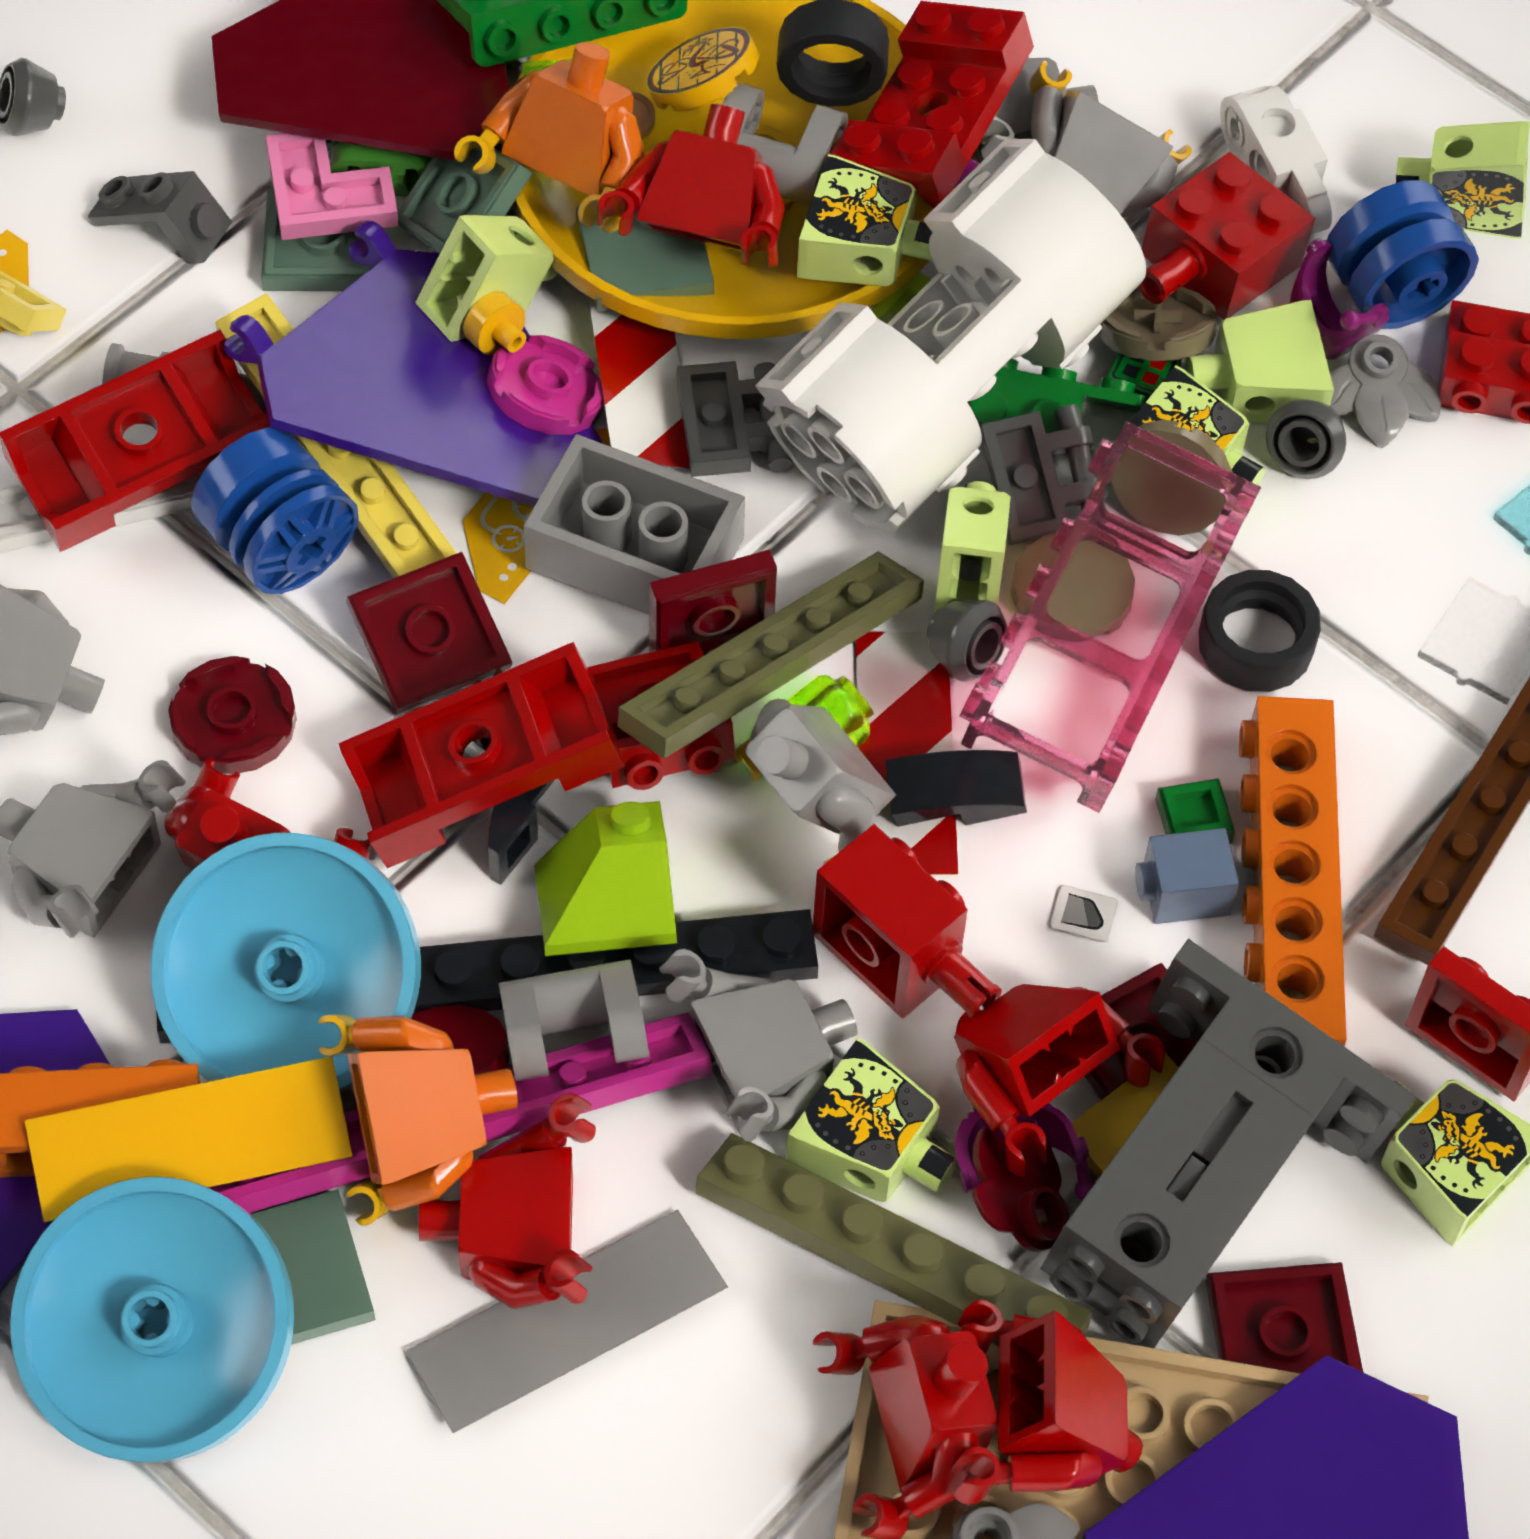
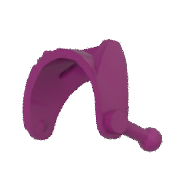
(1337, 330)
(1055, 1127)

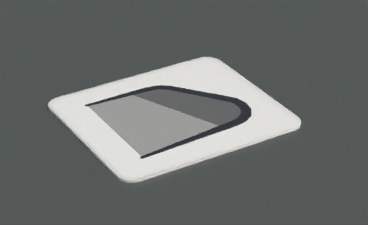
(1084, 913)

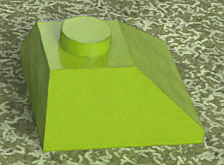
(608, 883)

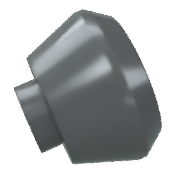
(29, 98)
(1306, 438)
(967, 637)

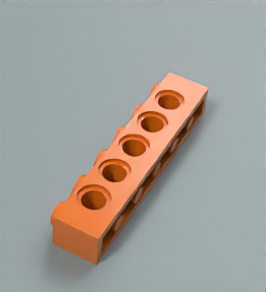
(1301, 737)

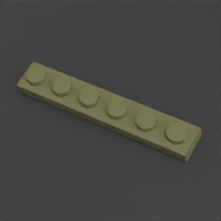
(769, 654)
(869, 1237)

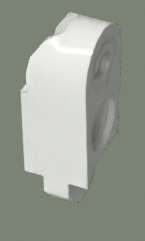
(1279, 146)

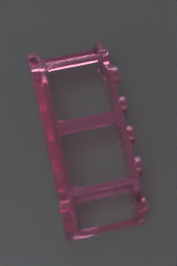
(1144, 677)

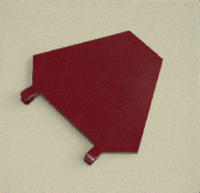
(356, 74)

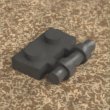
(715, 419)
(1023, 467)

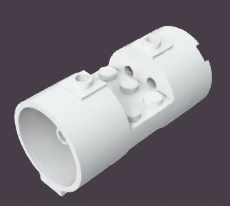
(1023, 270)

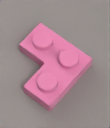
(322, 202)

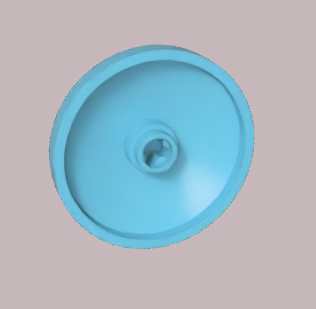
(273, 943)
(152, 1320)

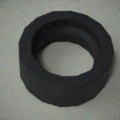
(839, 24)
(1271, 593)

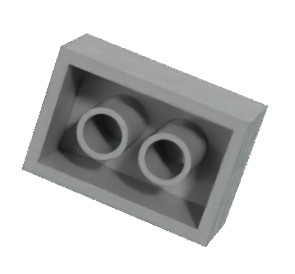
(626, 522)

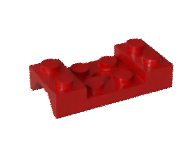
(961, 69)
(84, 469)
(541, 729)

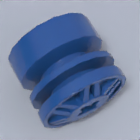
(274, 510)

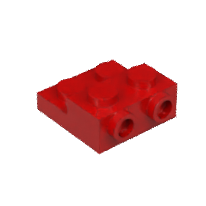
(1486, 361)
(629, 677)
(1474, 1022)

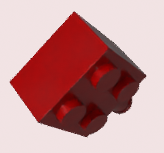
(1223, 237)
(896, 926)

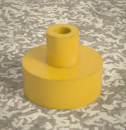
(495, 322)

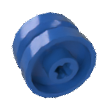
(1402, 252)

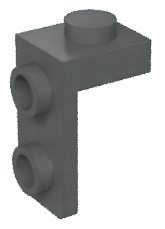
(172, 200)

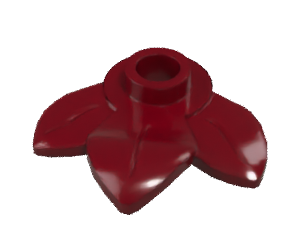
(1015, 1204)

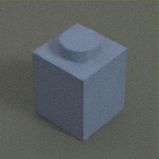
(1188, 876)

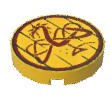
(702, 69)

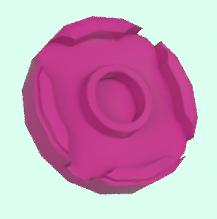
(542, 399)

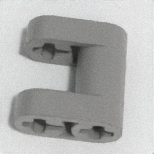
(794, 167)
(572, 1002)

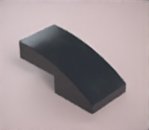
(962, 782)
(513, 832)

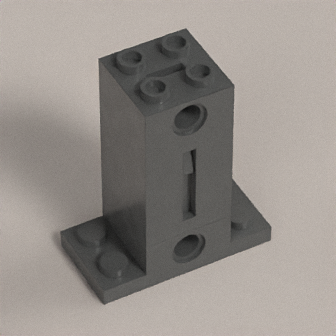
(1212, 1144)

